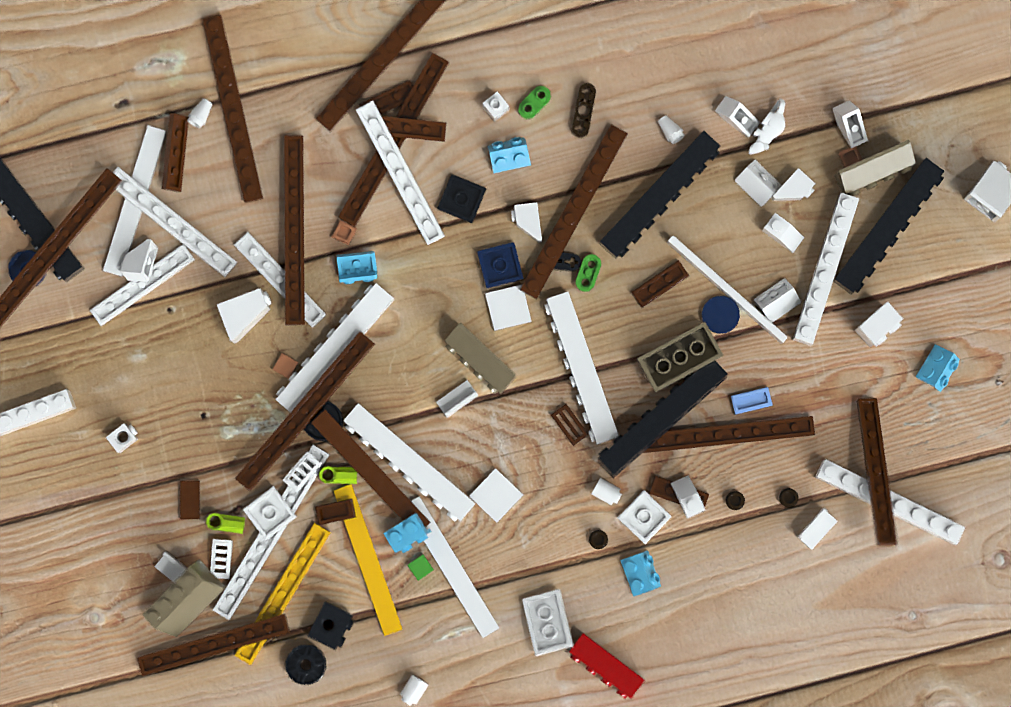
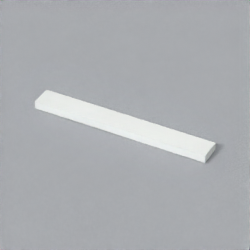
(400, 172)
(130, 213)
(174, 224)
(727, 289)
(457, 576)

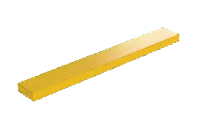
(370, 565)
(287, 585)

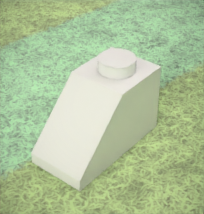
(737, 116)
(850, 123)
(795, 188)
(528, 220)
(783, 233)
(139, 262)
(688, 496)

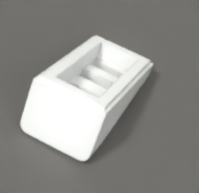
(312, 459)
(229, 544)

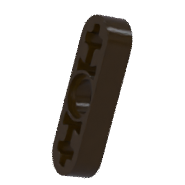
(586, 125)

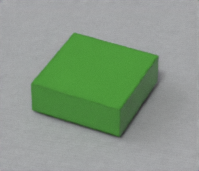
(420, 567)

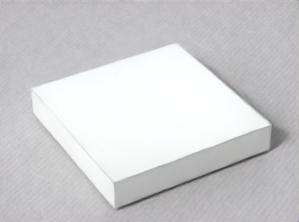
(508, 307)
(496, 495)
(269, 513)
(644, 517)

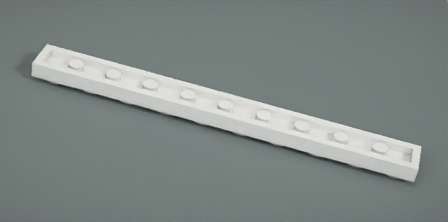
(262, 548)

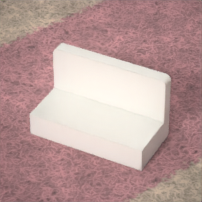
(758, 183)
(777, 300)
(457, 399)
(817, 528)
(170, 567)

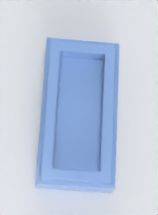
(751, 400)

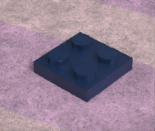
(500, 265)

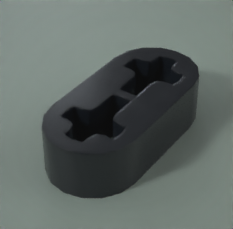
(565, 266)

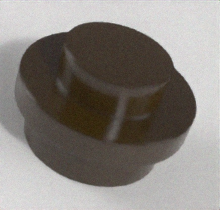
(788, 497)
(735, 500)
(598, 539)

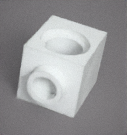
(495, 106)
(114, 440)

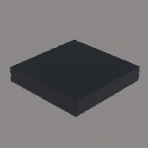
(461, 199)

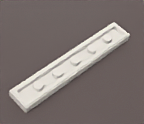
(275, 274)
(136, 290)

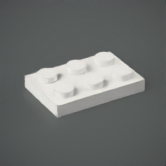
(547, 622)

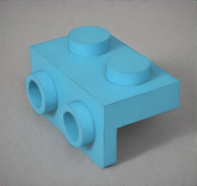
(509, 154)
(357, 267)
(938, 367)
(406, 533)
(641, 573)

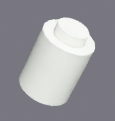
(606, 492)
(413, 690)

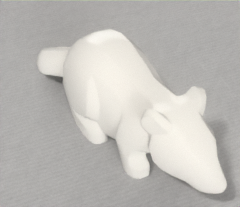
(772, 127)

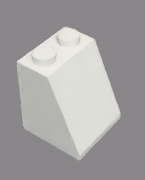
(992, 191)
(244, 313)

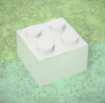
(881, 322)

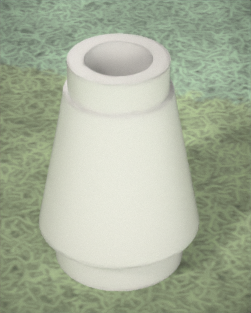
(200, 113)
(671, 130)

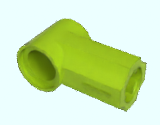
(342, 475)
(228, 523)

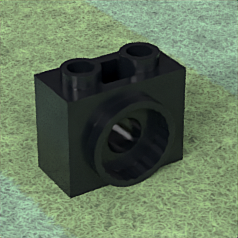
(342, 621)

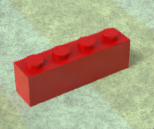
(607, 666)

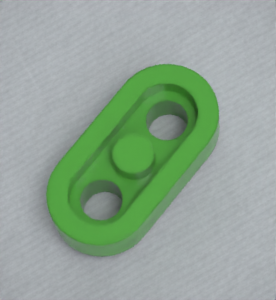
(534, 102)
(588, 273)

